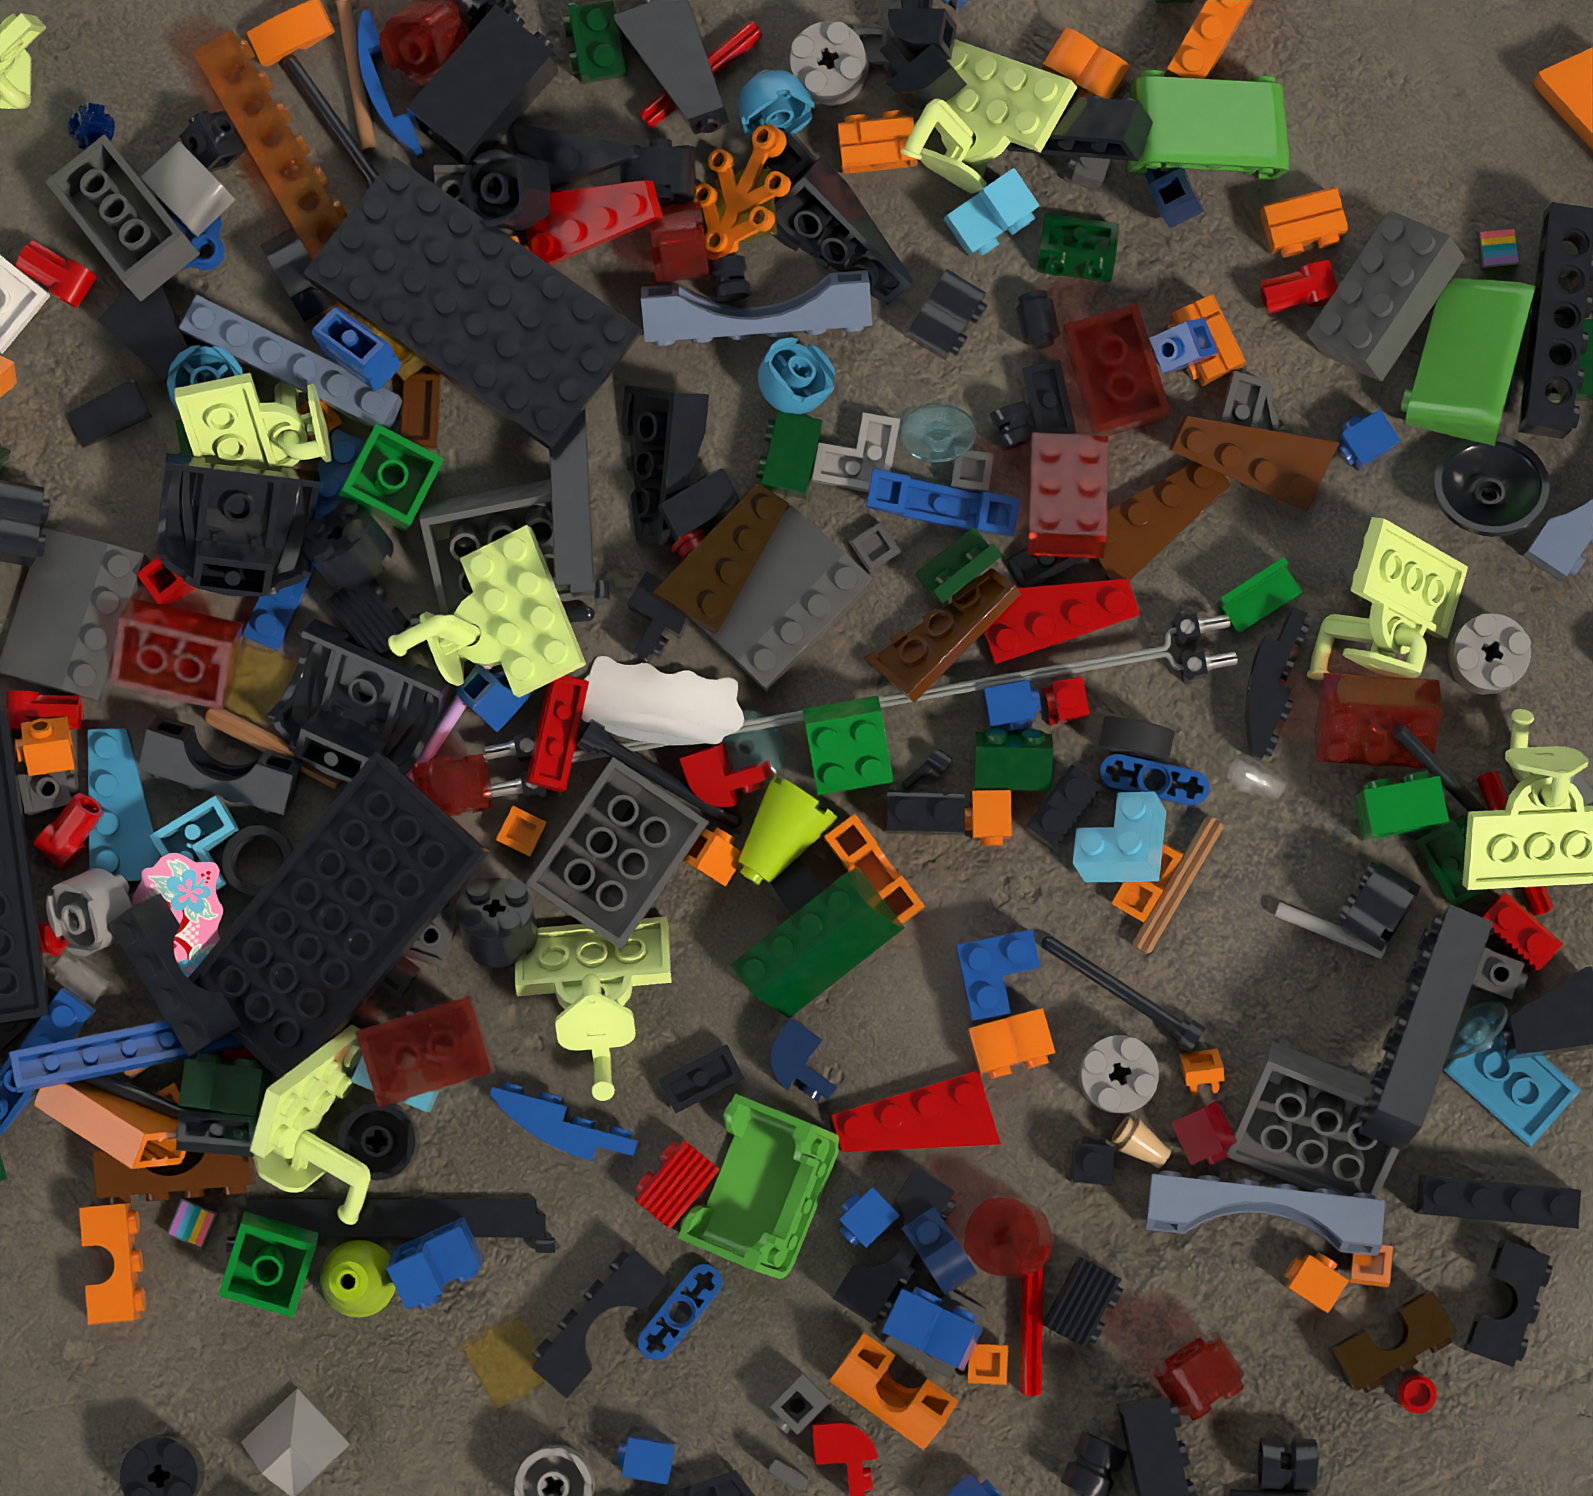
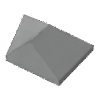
(294, 1444)

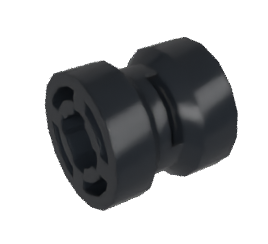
(730, 278)
(1013, 425)

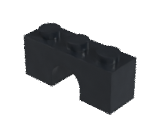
(1503, 1336)

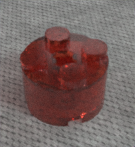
(422, 38)
(679, 243)
(456, 783)
(987, 1235)
(1200, 1376)

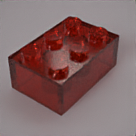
(1116, 371)
(1067, 495)
(176, 653)
(1359, 717)
(425, 1052)

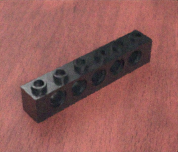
(1537, 412)

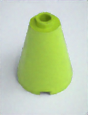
(782, 830)
(372, 1285)

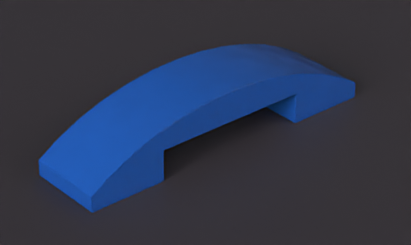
(369, 48)
(942, 504)

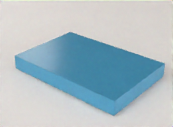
(1518, 1092)

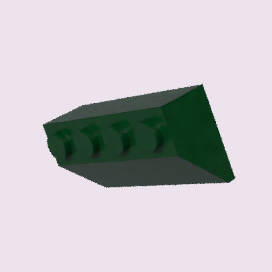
(818, 944)

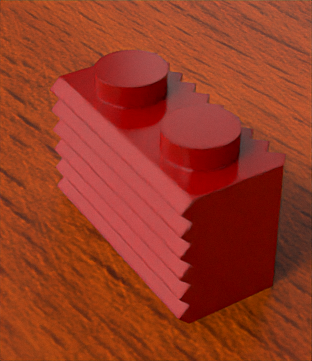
(1520, 932)
(675, 1183)

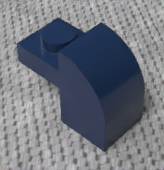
(1174, 195)
(789, 1060)
(939, 1251)

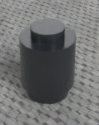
(1037, 319)

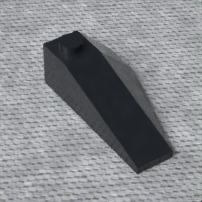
(834, 227)
(664, 444)

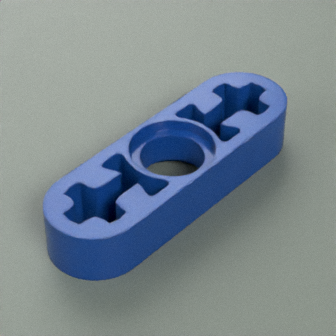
(1183, 778)
(669, 1340)

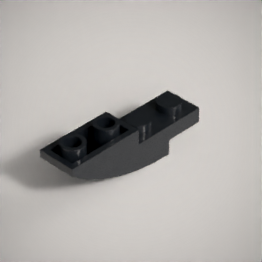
(1265, 697)

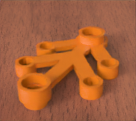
(741, 197)

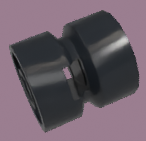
(1302, 1463)
(1094, 1466)

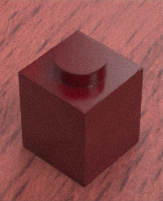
(1205, 1134)

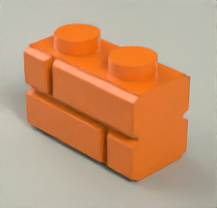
(875, 142)
(1304, 222)
(1229, 354)

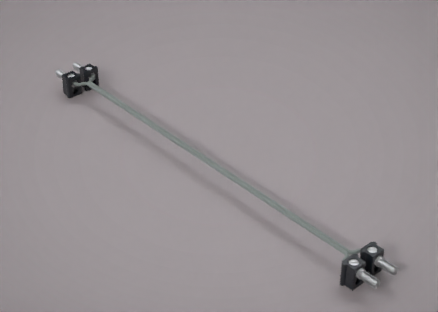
(1184, 628)

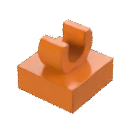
(1202, 1068)

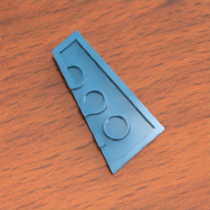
(121, 836)

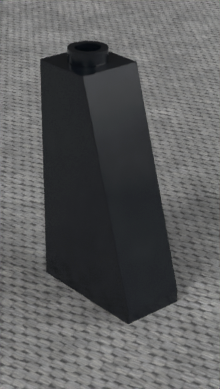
(674, 54)

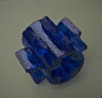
(90, 124)

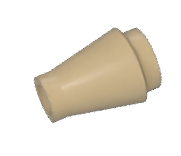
(1140, 1142)

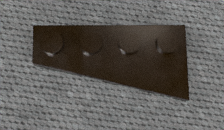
(716, 569)

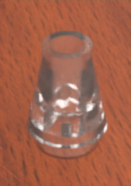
(1253, 777)

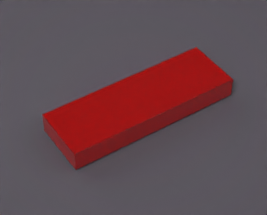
(557, 733)

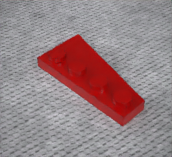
(591, 217)
(1058, 614)
(929, 1117)

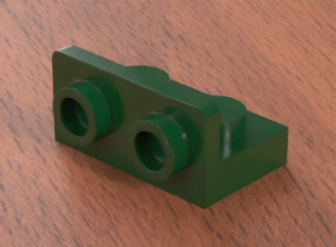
(596, 41)
(1078, 248)
(957, 565)
(1445, 856)

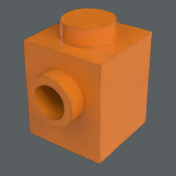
(46, 746)
(989, 817)
(714, 855)
(1315, 1280)

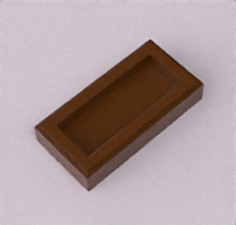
(421, 409)

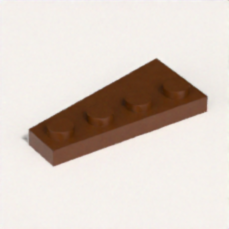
(1264, 459)
(1155, 517)
(933, 646)

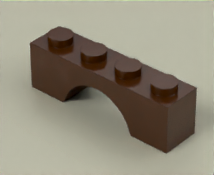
(213, 1171)

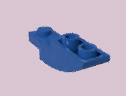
(65, 1022)
(547, 1118)

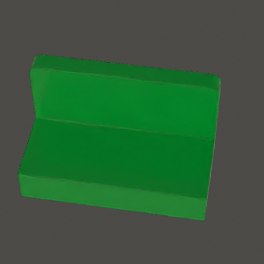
(1259, 596)

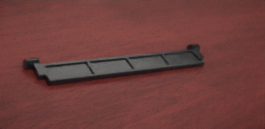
(573, 516)
(408, 1217)

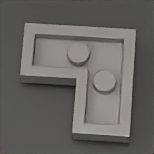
(854, 467)

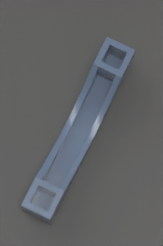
(678, 314)
(289, 363)
(1562, 541)
(1344, 1221)

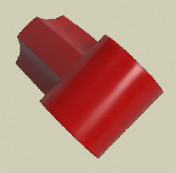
(63, 277)
(1309, 286)
(30, 705)
(64, 837)

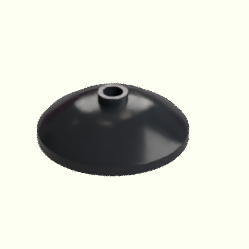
(1505, 472)

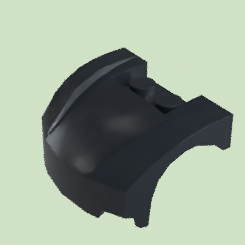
(235, 525)
(355, 703)

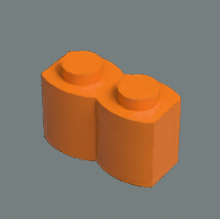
(1087, 65)
(1011, 1042)

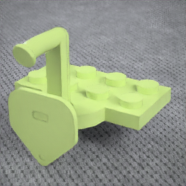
(15, 61)
(996, 107)
(237, 430)
(1410, 593)
(515, 615)
(1545, 827)
(594, 984)
(290, 1115)

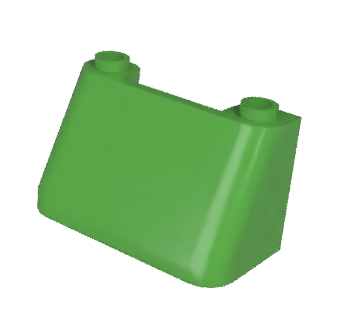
(1213, 125)
(1469, 358)
(763, 1189)

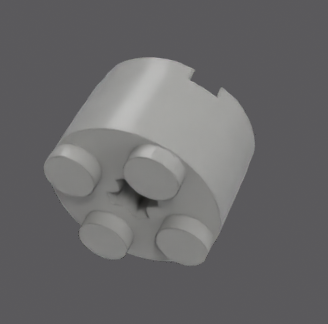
(850, 60)
(1510, 647)
(85, 907)
(1128, 1054)
(560, 1463)

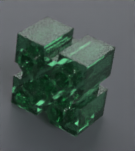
(223, 1087)

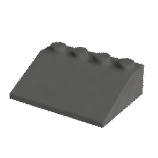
(475, 520)
(789, 600)
(71, 615)
(617, 853)
(1307, 1128)

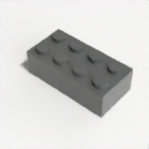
(122, 218)
(1386, 295)

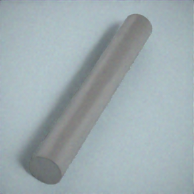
(1324, 928)

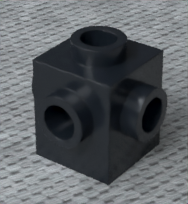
(213, 140)

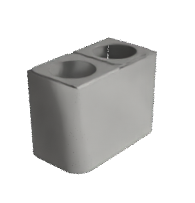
(187, 189)

